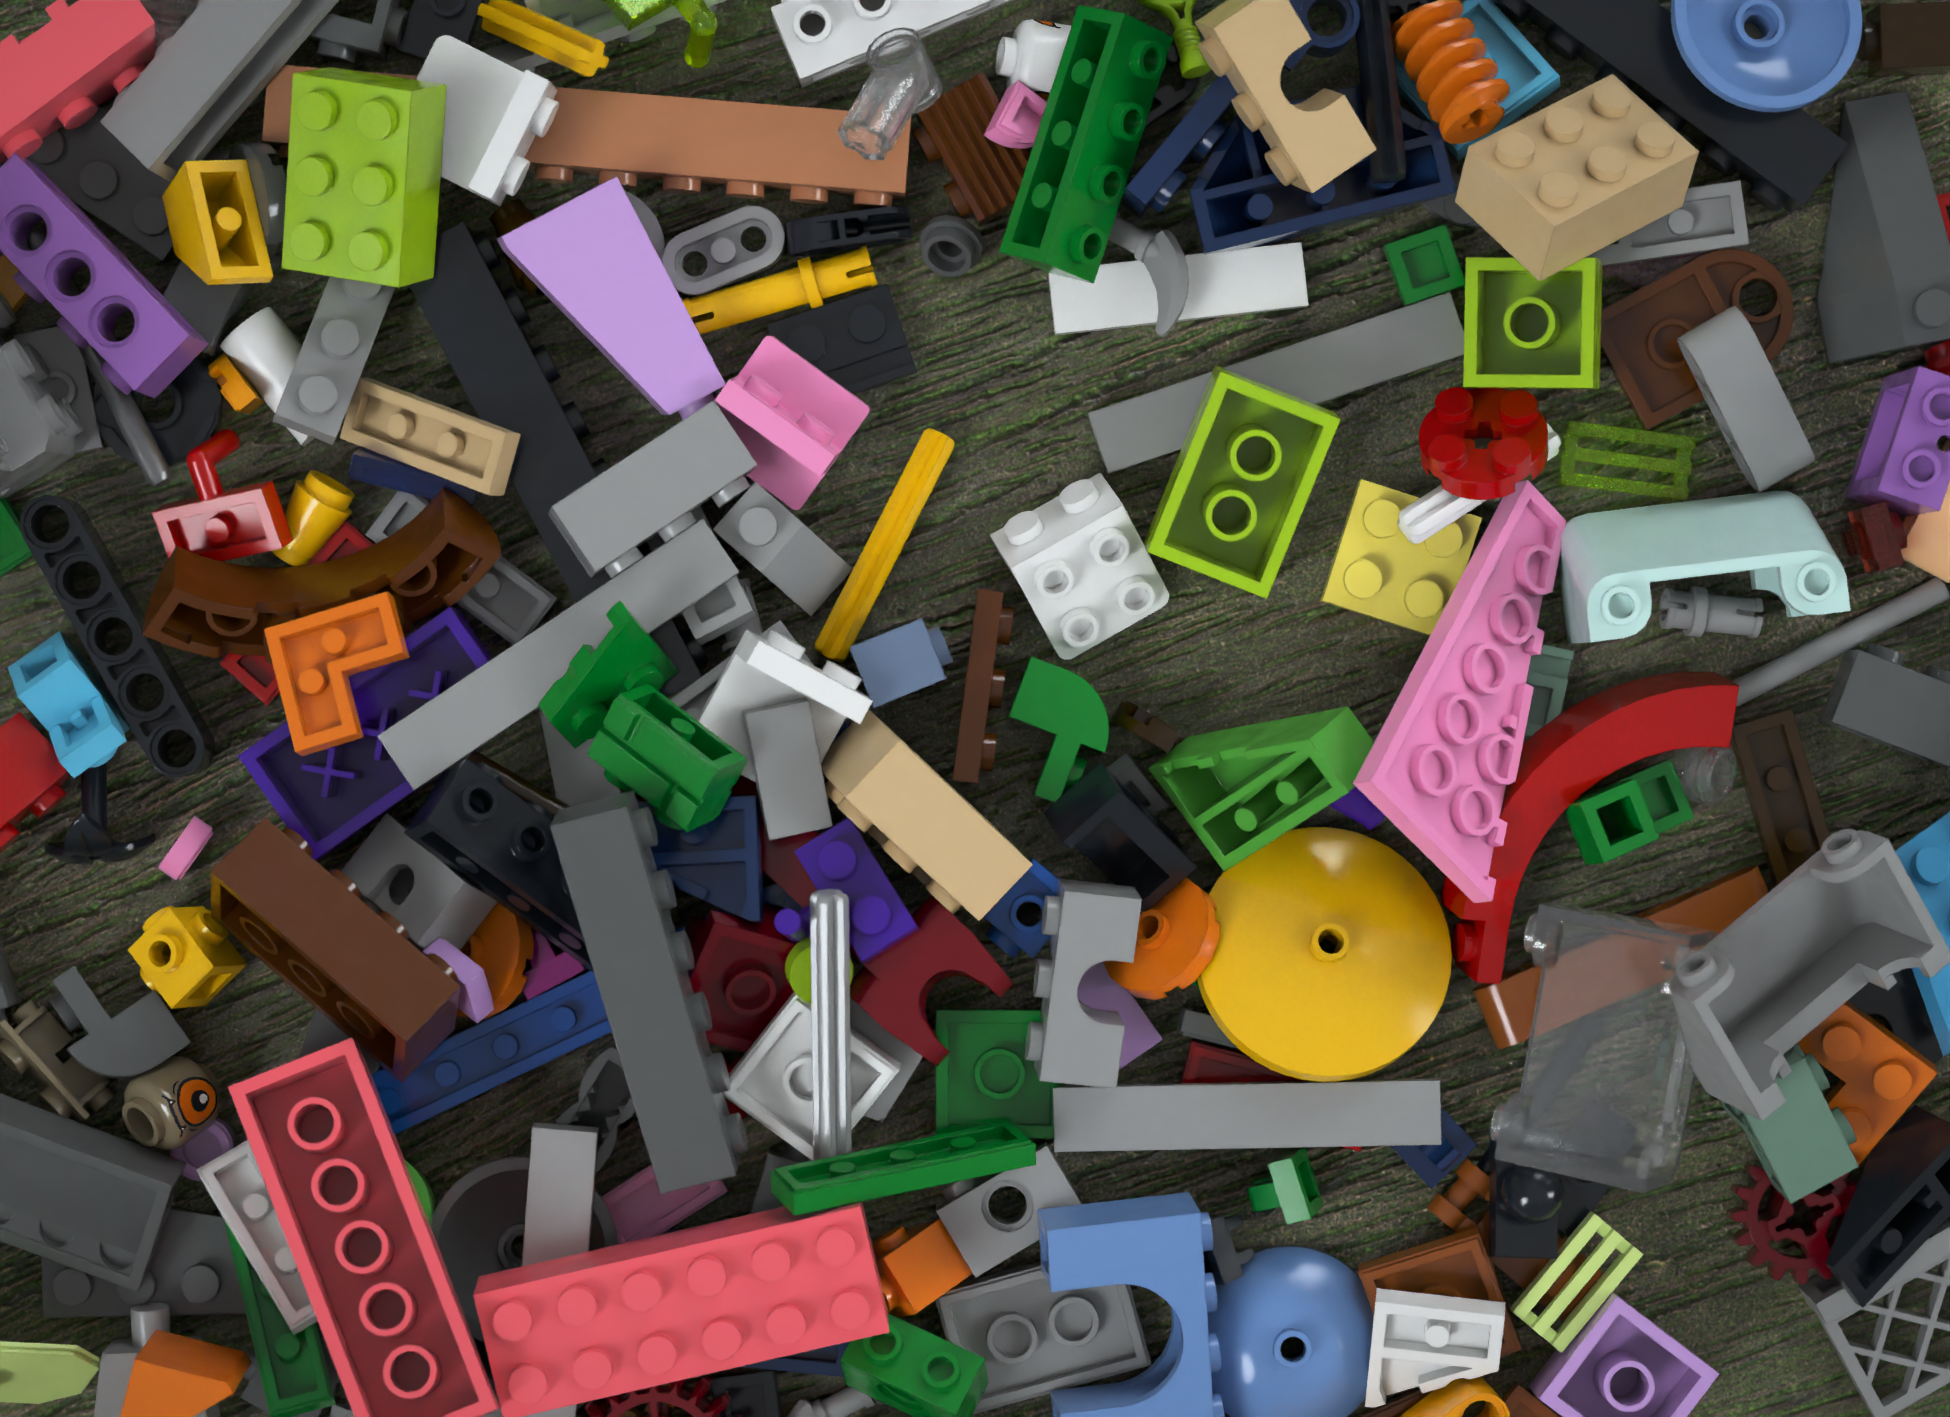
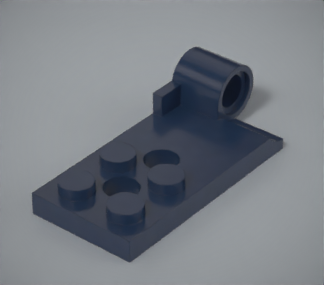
(1203, 124)

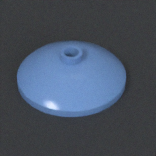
(1795, 62)
(1285, 1296)

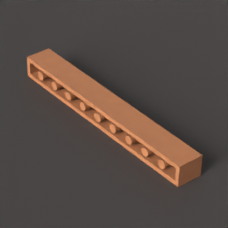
(683, 145)

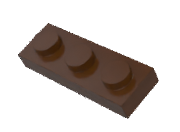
(982, 686)

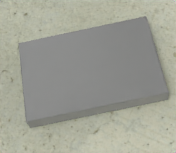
(1040, 1336)

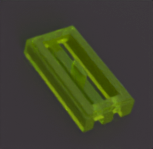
(1680, 467)

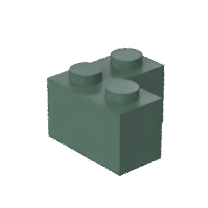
(1802, 1140)

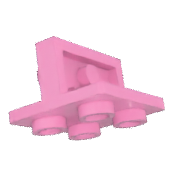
(789, 420)

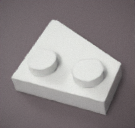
(1430, 1342)

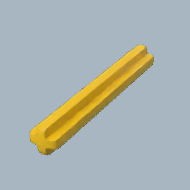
(884, 545)

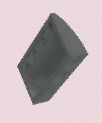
(82, 1194)

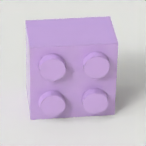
(1623, 1369)

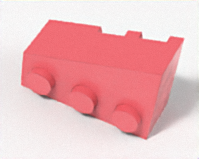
(70, 68)

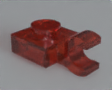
(1875, 536)

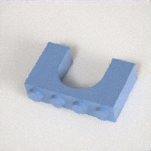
(1153, 1246)

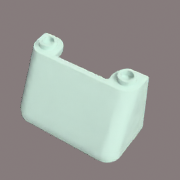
(1617, 553)

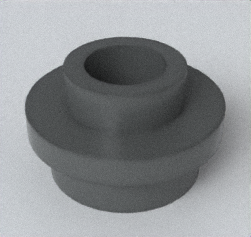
(950, 245)

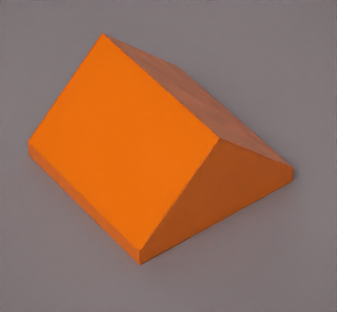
(181, 1376)

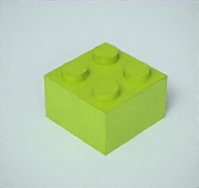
(1532, 330)

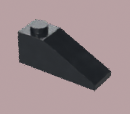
(1894, 1205)

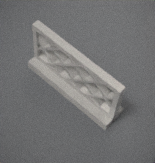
(1834, 1304)

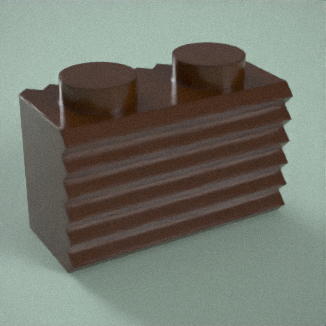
(981, 171)

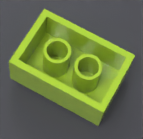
(363, 176)
(1241, 481)

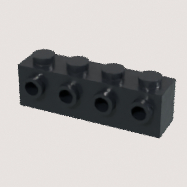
(501, 849)

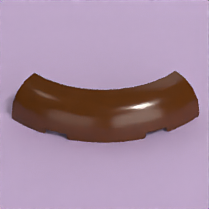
(227, 606)

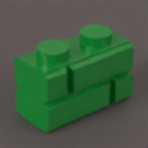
(666, 758)

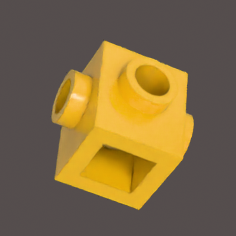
(186, 956)

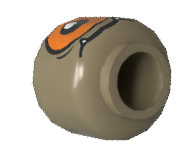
(171, 1103)

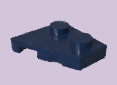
(717, 859)

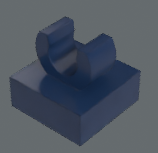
(1436, 1161)

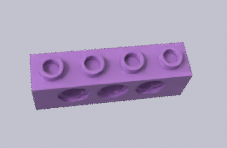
(161, 337)

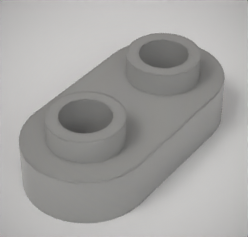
(724, 250)

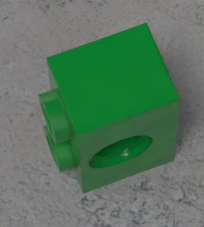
(916, 1372)

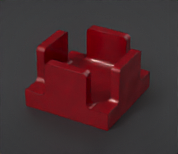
(740, 973)

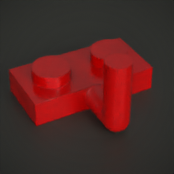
(220, 521)

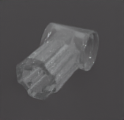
(898, 86)

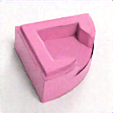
(1016, 118)

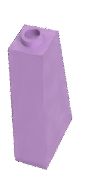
(615, 289)

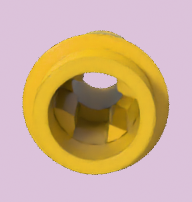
(313, 515)

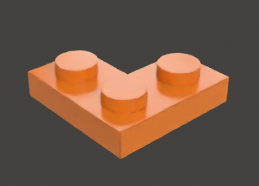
(318, 655)
(1875, 1071)

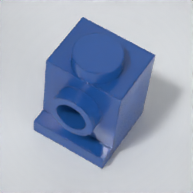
(1006, 928)

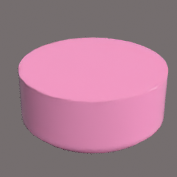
(186, 848)

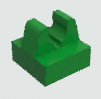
(1288, 1186)

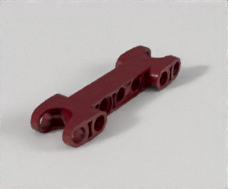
(899, 979)

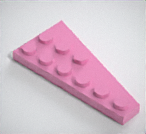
(1467, 701)

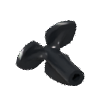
(88, 834)

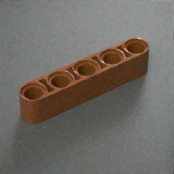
(1714, 906)

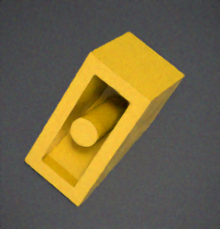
(217, 222)

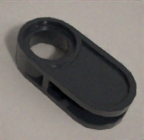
(848, 231)

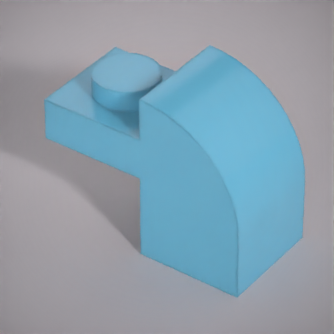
(70, 704)

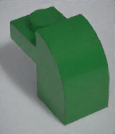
(1068, 708)
(1627, 812)

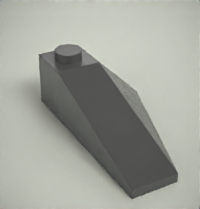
(1884, 238)

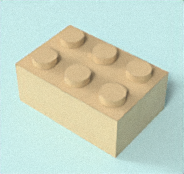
(1576, 176)
(920, 818)

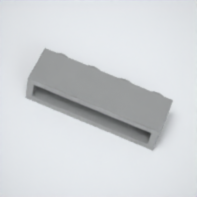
(208, 77)

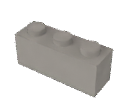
(654, 492)

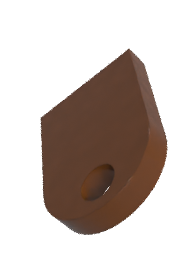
(1644, 328)

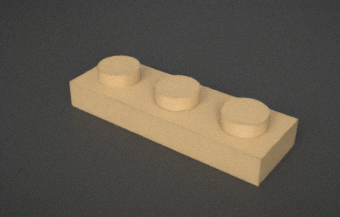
(430, 436)

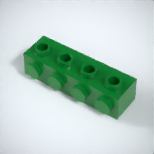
(1086, 143)

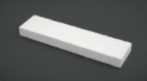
(1218, 287)

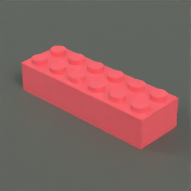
(362, 1238)
(679, 1306)

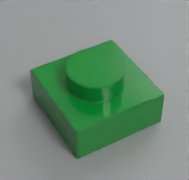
(1424, 265)

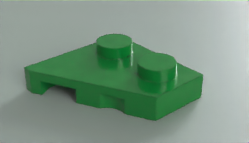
(596, 677)

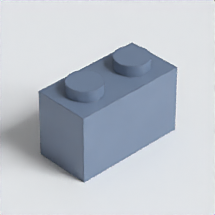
(901, 661)

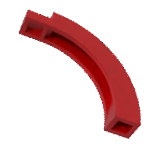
(1565, 762)

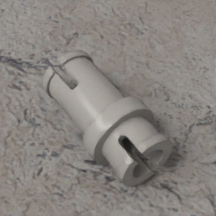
(1700, 612)

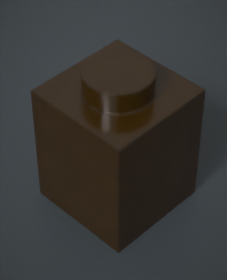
(1906, 39)

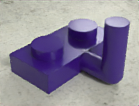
(846, 863)

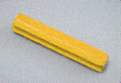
(543, 36)

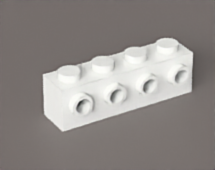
(836, 34)

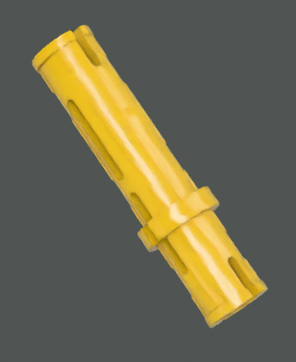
(782, 290)

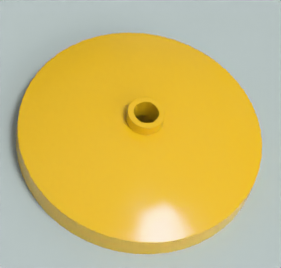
(1314, 1009)

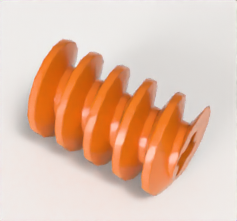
(1450, 70)

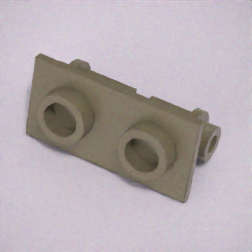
(34, 1049)

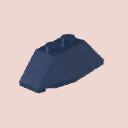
(1246, 206)

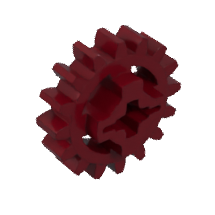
(1772, 1225)

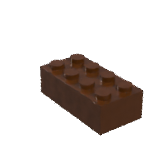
(335, 948)

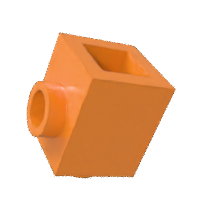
(917, 1266)

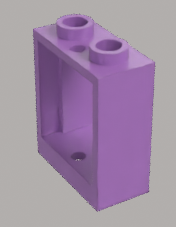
(1900, 447)

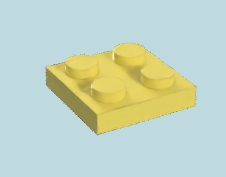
(1385, 573)

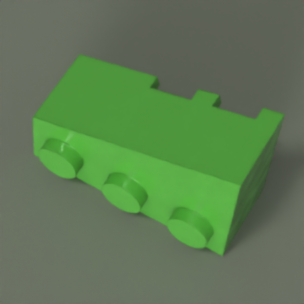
(1262, 778)

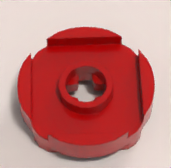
(1494, 413)

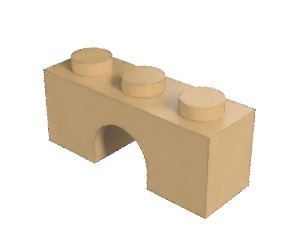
(1307, 139)

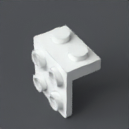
(488, 117)
(1081, 566)
(773, 673)

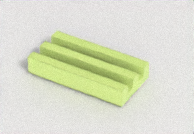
(1593, 1299)

